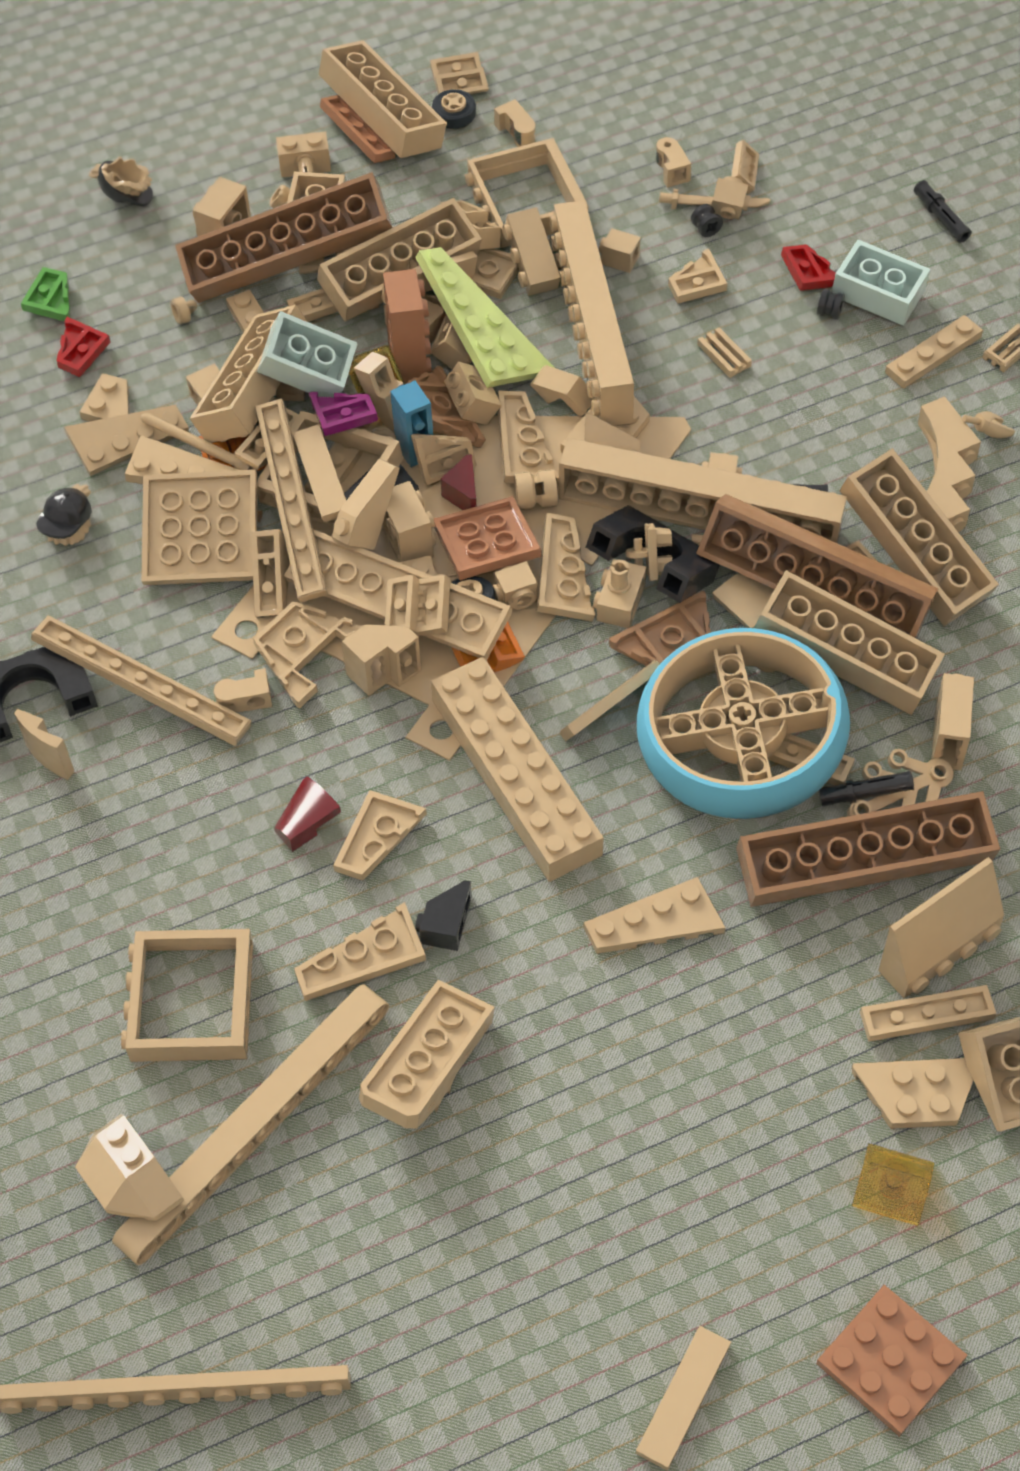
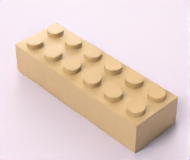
(382, 99)
(356, 276)
(231, 399)
(918, 535)
(852, 642)

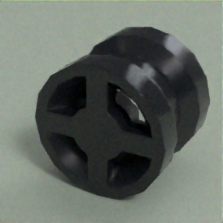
(706, 220)
(830, 304)

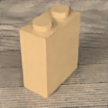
(953, 719)

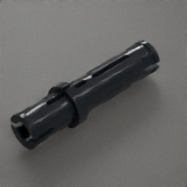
(936, 204)
(866, 788)

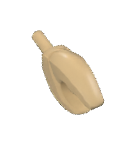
(989, 424)

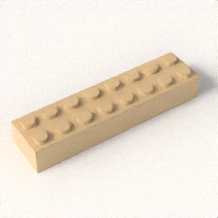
(517, 769)

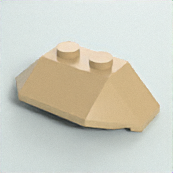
(126, 1173)

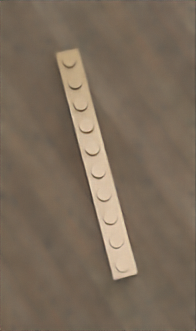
(185, 1387)

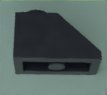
(445, 917)

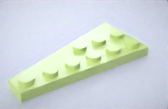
(489, 337)

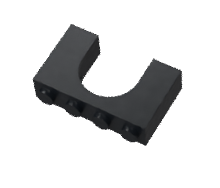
(680, 577)
(48, 667)

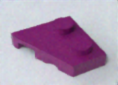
(343, 411)

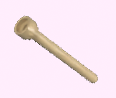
(194, 441)

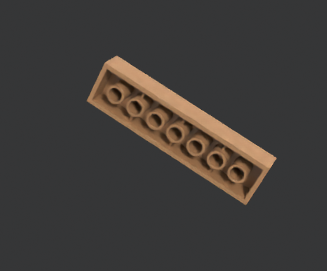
(283, 238)
(767, 546)
(867, 848)

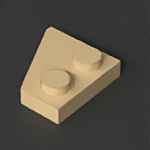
(106, 399)
(439, 454)

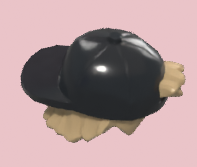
(124, 181)
(66, 515)

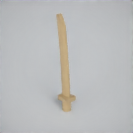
(676, 198)

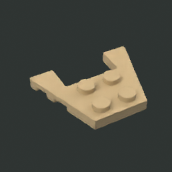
(294, 641)

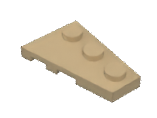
(375, 833)

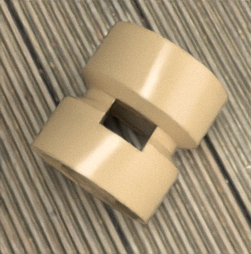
(526, 491)

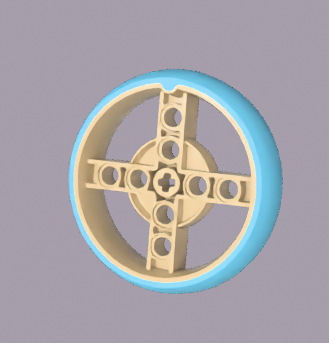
(743, 722)

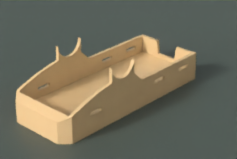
(426, 1056)

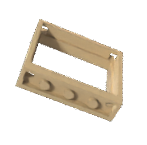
(516, 160)
(361, 439)
(189, 1048)

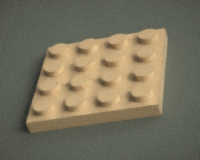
(198, 527)

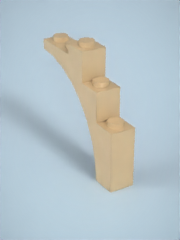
(953, 449)

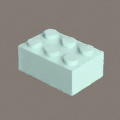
(881, 282)
(307, 356)

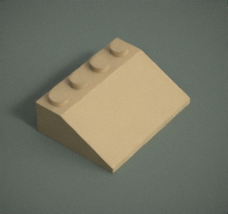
(943, 930)
(994, 1064)

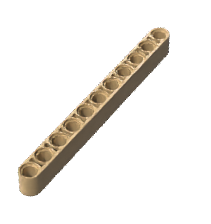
(256, 1119)

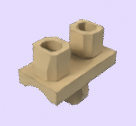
(653, 538)

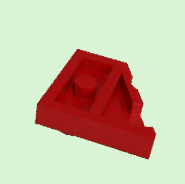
(807, 267)
(80, 347)

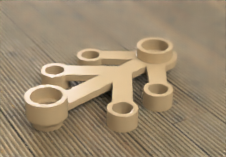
(926, 778)

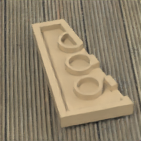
(520, 438)
(114, 439)
(159, 458)
(562, 572)
(663, 916)
(375, 951)

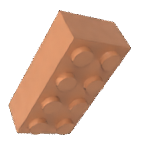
(406, 322)

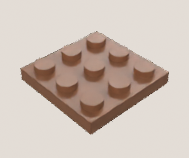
(486, 538)
(891, 1360)

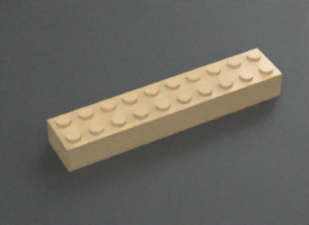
(592, 313)
(686, 491)

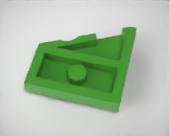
(48, 295)

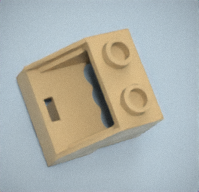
(397, 652)

